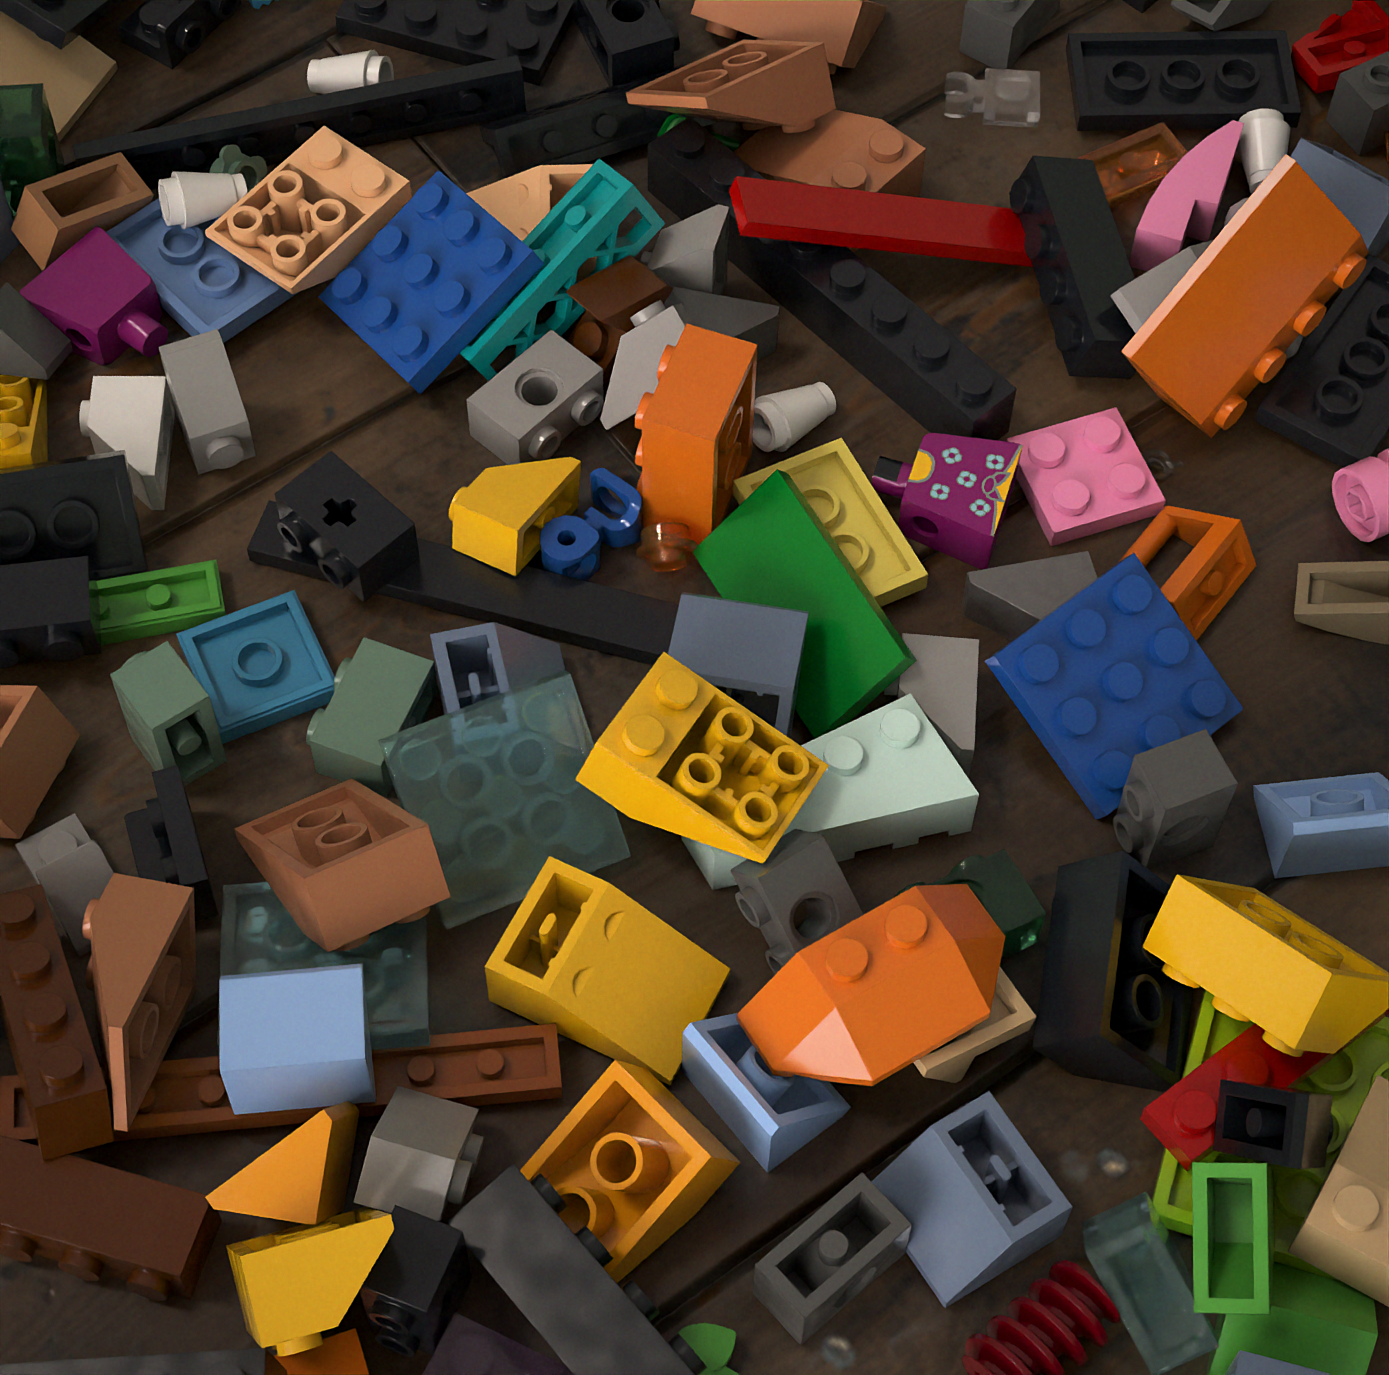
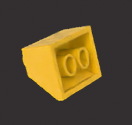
(1266, 965)
(306, 1276)

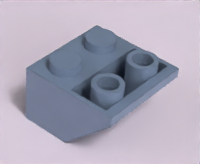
(744, 652)
(489, 661)
(973, 1199)

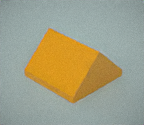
(301, 1175)

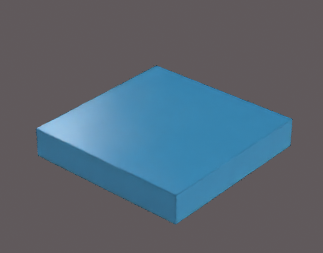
(259, 665)

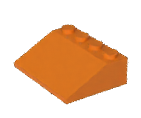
(1248, 299)

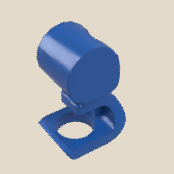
(574, 544)

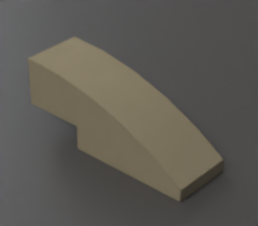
(1345, 598)

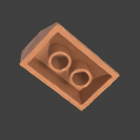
(841, 24)

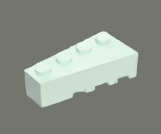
(882, 787)

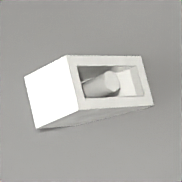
(136, 418)

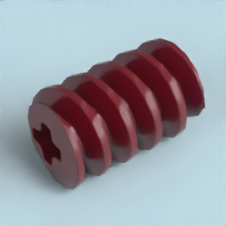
(1044, 1326)

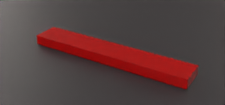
(877, 221)

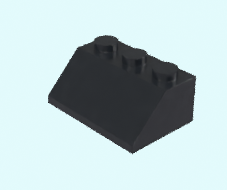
(1103, 995)

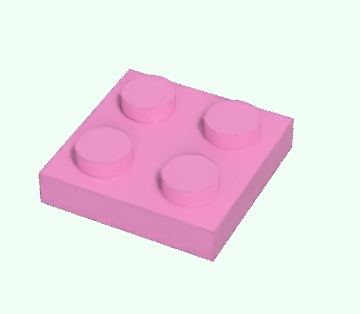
(1086, 477)

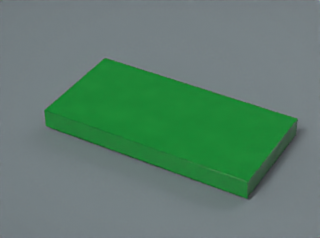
(784, 557)

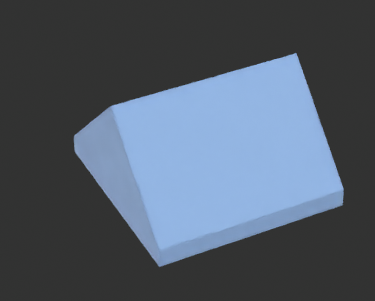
(1325, 824)
(295, 1039)
(763, 1110)

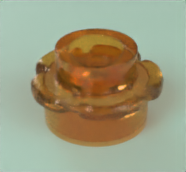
(666, 546)

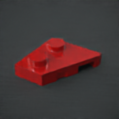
(1341, 44)

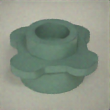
(233, 162)

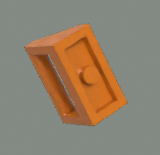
(1209, 572)

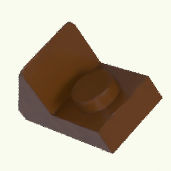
(609, 303)

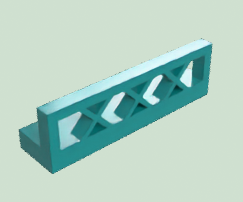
(575, 229)

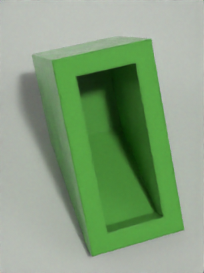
(1233, 1237)

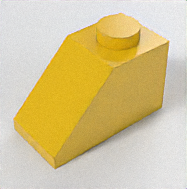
(508, 506)

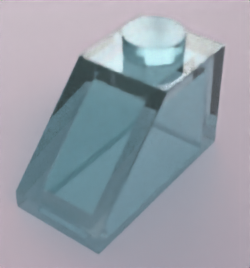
(1148, 1284)

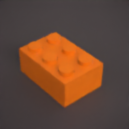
(696, 430)

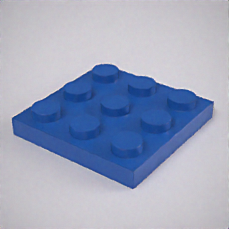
(430, 281)
(1111, 681)

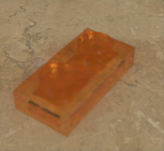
(1136, 163)

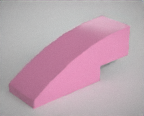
(1186, 199)

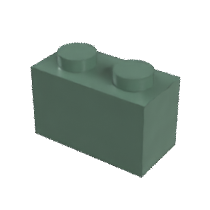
(373, 698)
(168, 713)

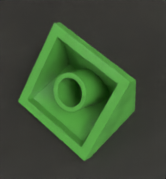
(1310, 1325)

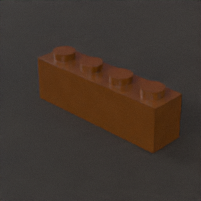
(48, 1030)
(103, 1221)

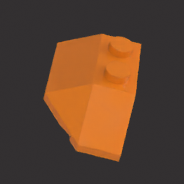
(880, 989)

